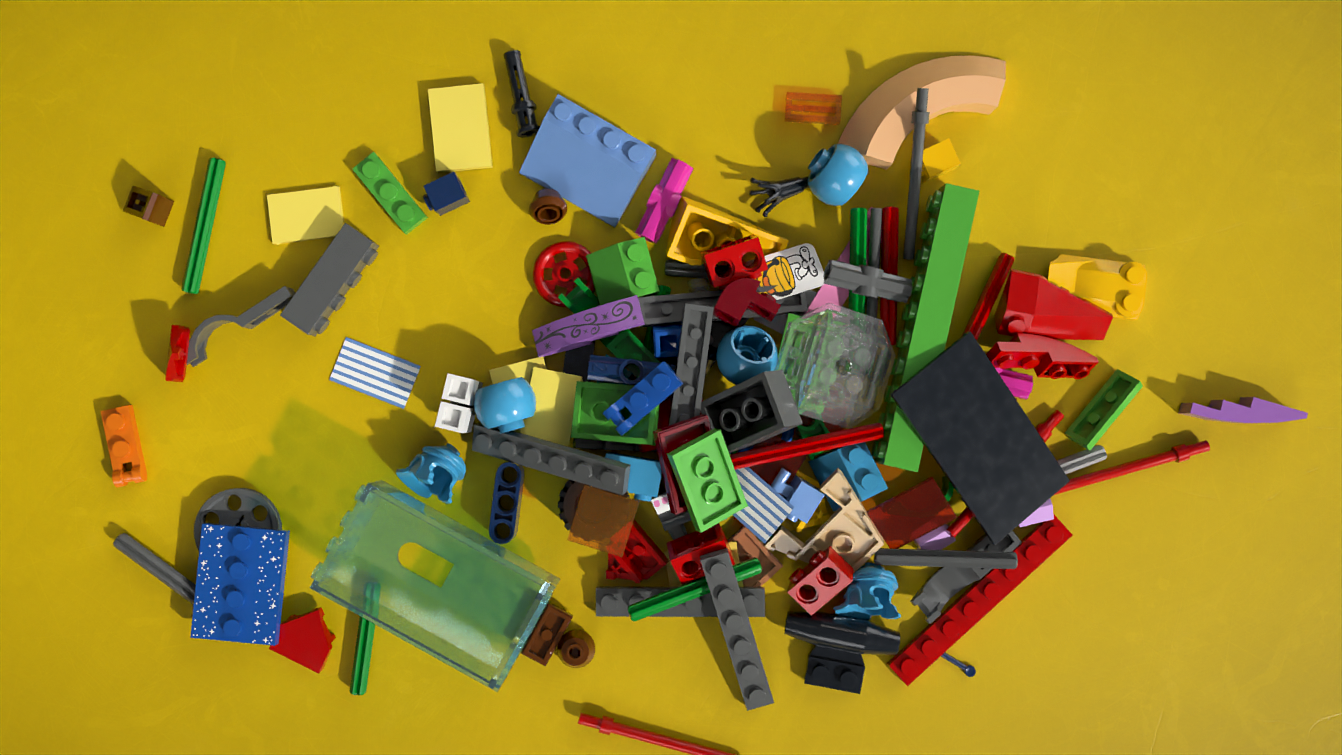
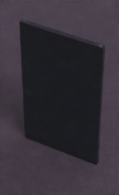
(980, 437)

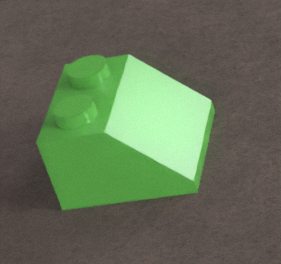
(622, 271)

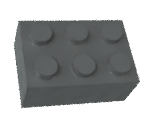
(753, 410)

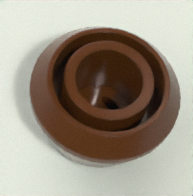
(547, 207)
(577, 641)

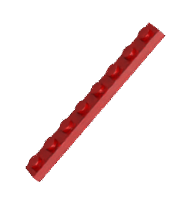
(977, 601)

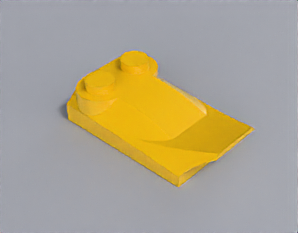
(1106, 283)

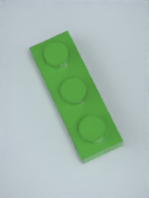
(390, 193)
(1103, 409)

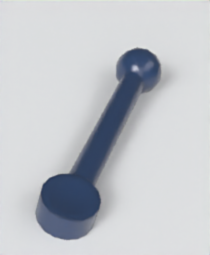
(969, 670)

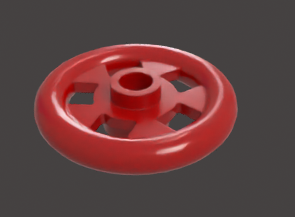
(546, 260)

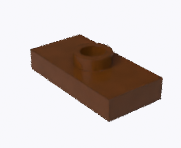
(546, 634)

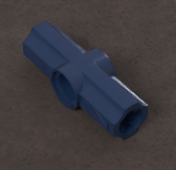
(611, 369)

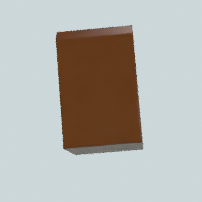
(148, 206)

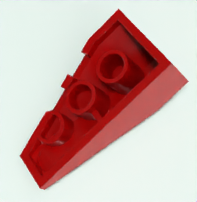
(1043, 309)

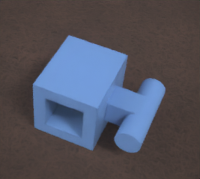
(799, 493)

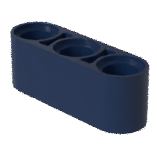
(502, 515)

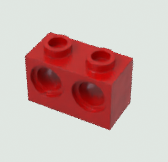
(732, 254)
(686, 552)
(825, 584)

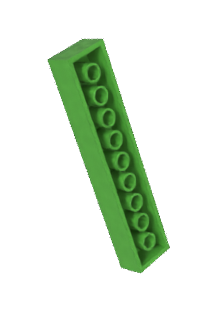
(927, 314)

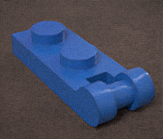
(643, 397)

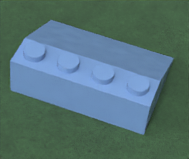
(587, 160)

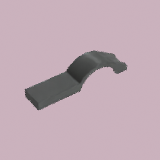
(248, 319)
(950, 580)

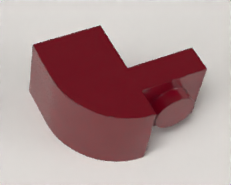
(741, 296)

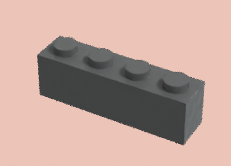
(330, 280)

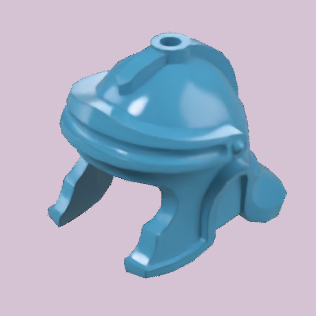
(434, 472)
(870, 594)

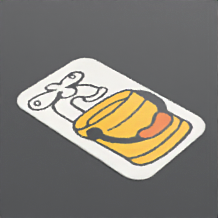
(792, 270)

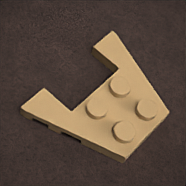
(846, 531)

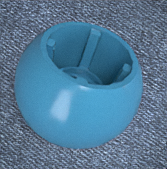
(837, 174)
(746, 353)
(505, 404)

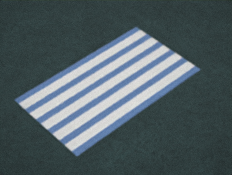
(375, 373)
(765, 505)

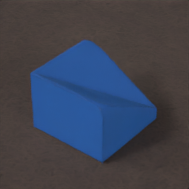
(666, 340)

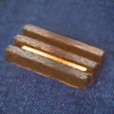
(815, 109)

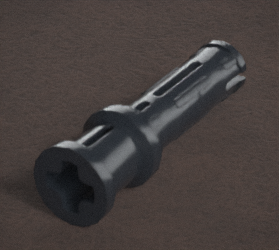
(525, 107)

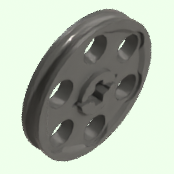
(245, 514)

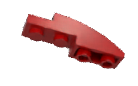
(1046, 355)

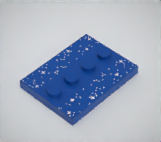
(240, 584)

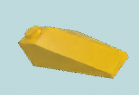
(702, 227)

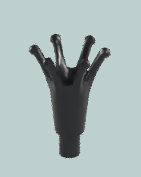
(778, 191)

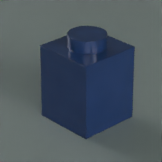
(445, 194)

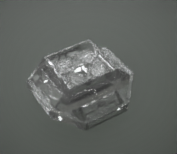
(810, 357)

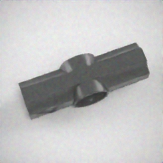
(867, 281)

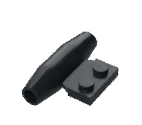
(839, 646)

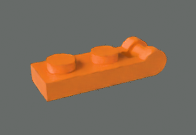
(124, 445)

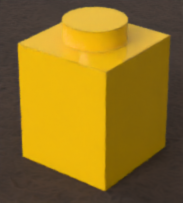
(939, 160)

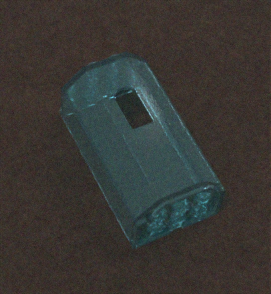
(469, 622)

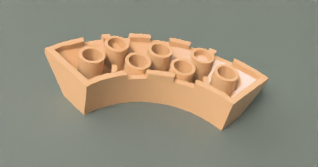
(953, 85)

